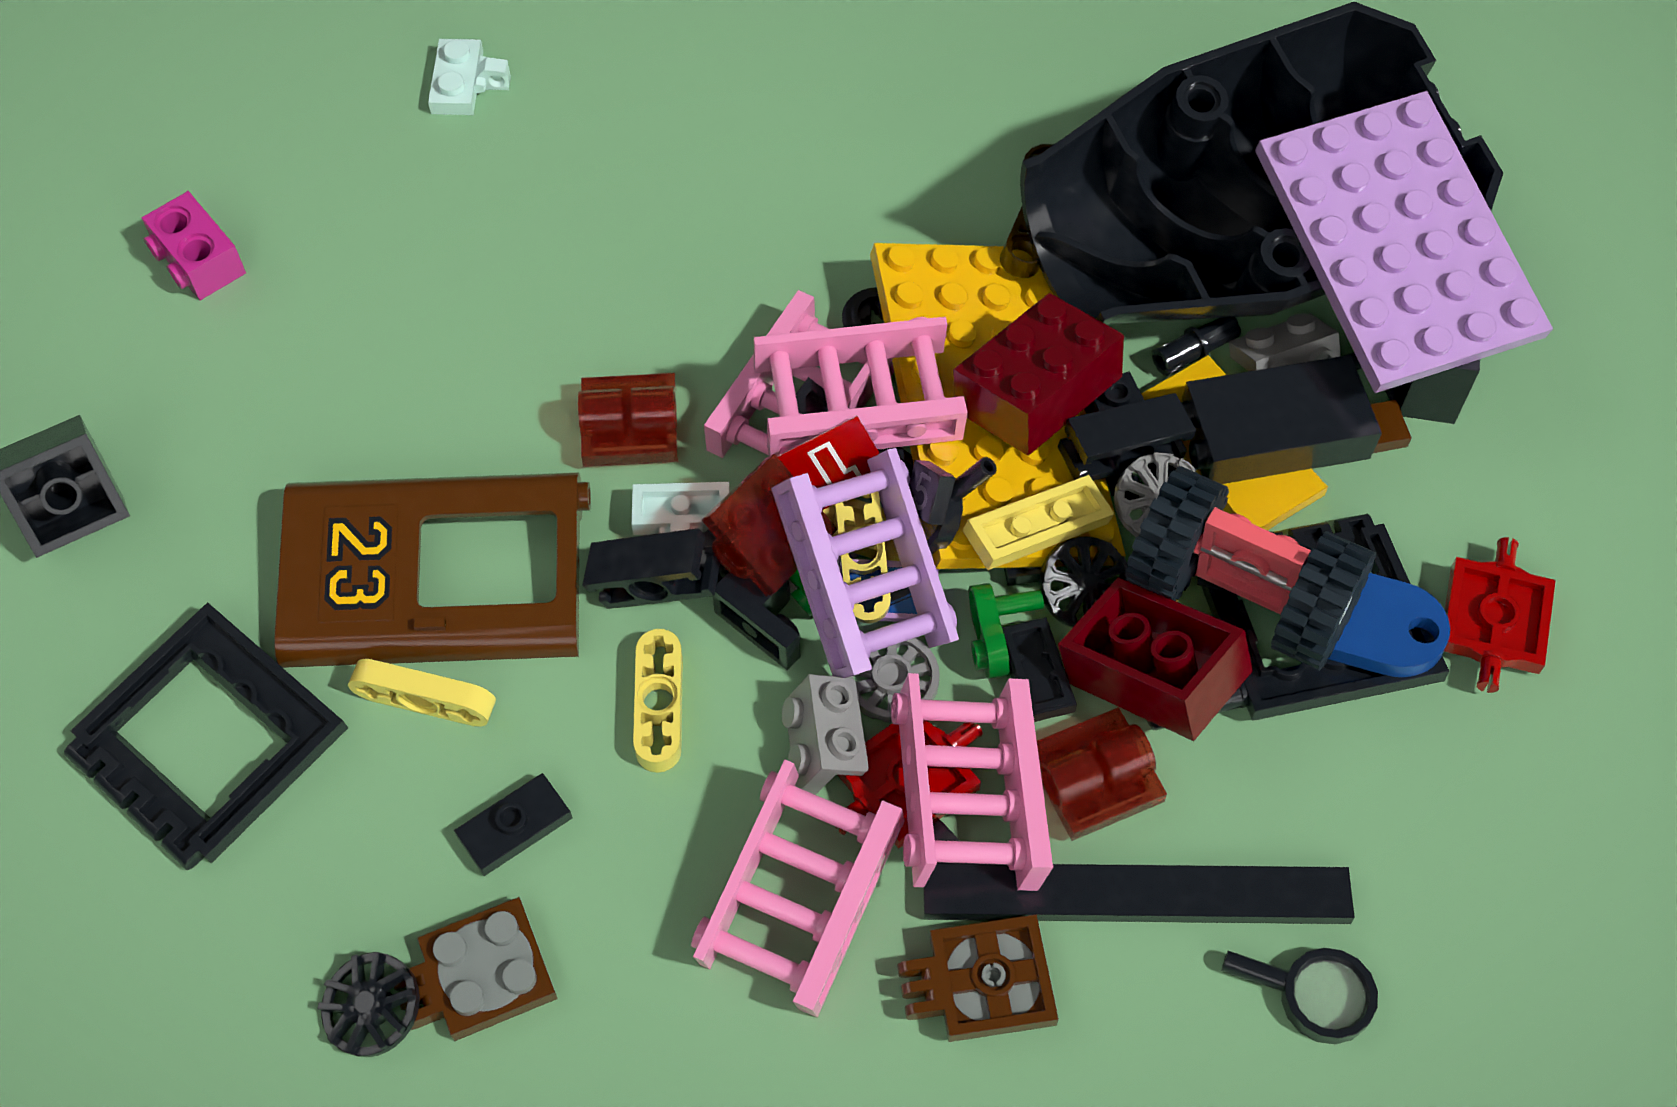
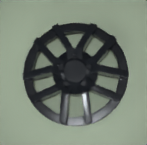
(369, 1004)

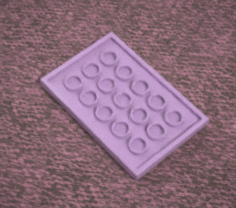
(1402, 241)

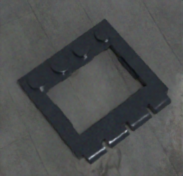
(251, 678)
(1302, 687)

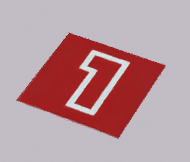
(832, 455)

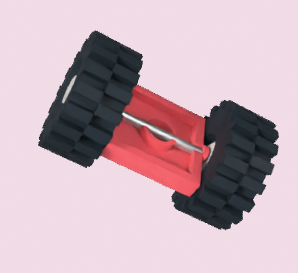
(1194, 536)

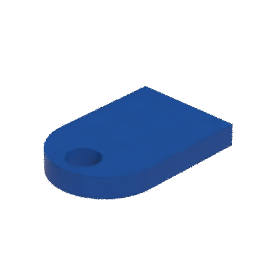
(1380, 626)

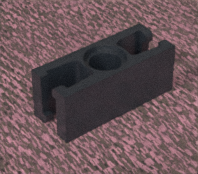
(1115, 437)
(652, 569)

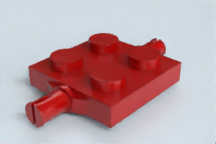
(1499, 614)
(885, 773)

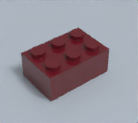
(1039, 373)
(1156, 658)

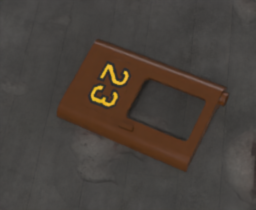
(356, 572)

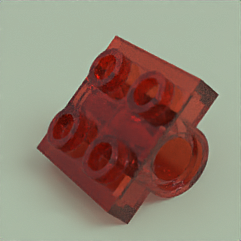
(628, 419)
(751, 531)
(1099, 773)

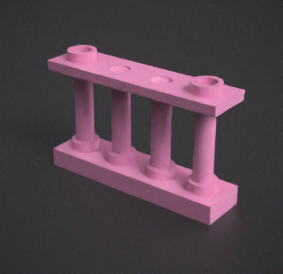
(754, 390)
(889, 422)
(1015, 758)
(830, 929)

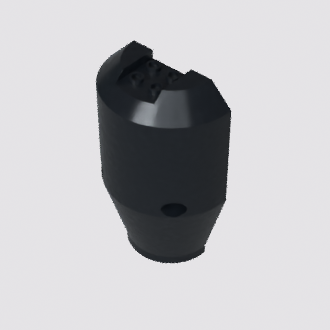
(1162, 191)

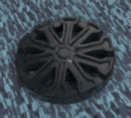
(1082, 581)

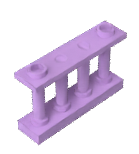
(817, 564)

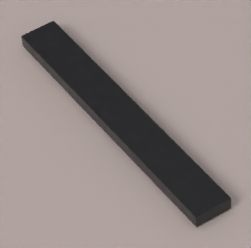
(1144, 894)

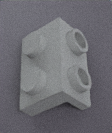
(1291, 342)
(824, 731)

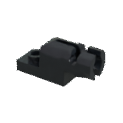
(756, 615)

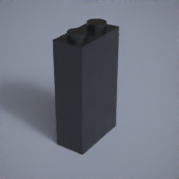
(1280, 420)

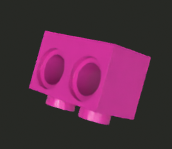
(192, 245)

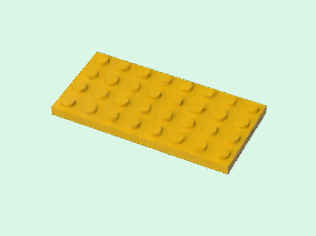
(978, 303)

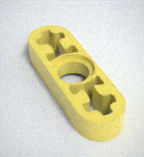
(872, 512)
(422, 692)
(668, 718)

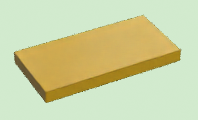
(1260, 500)

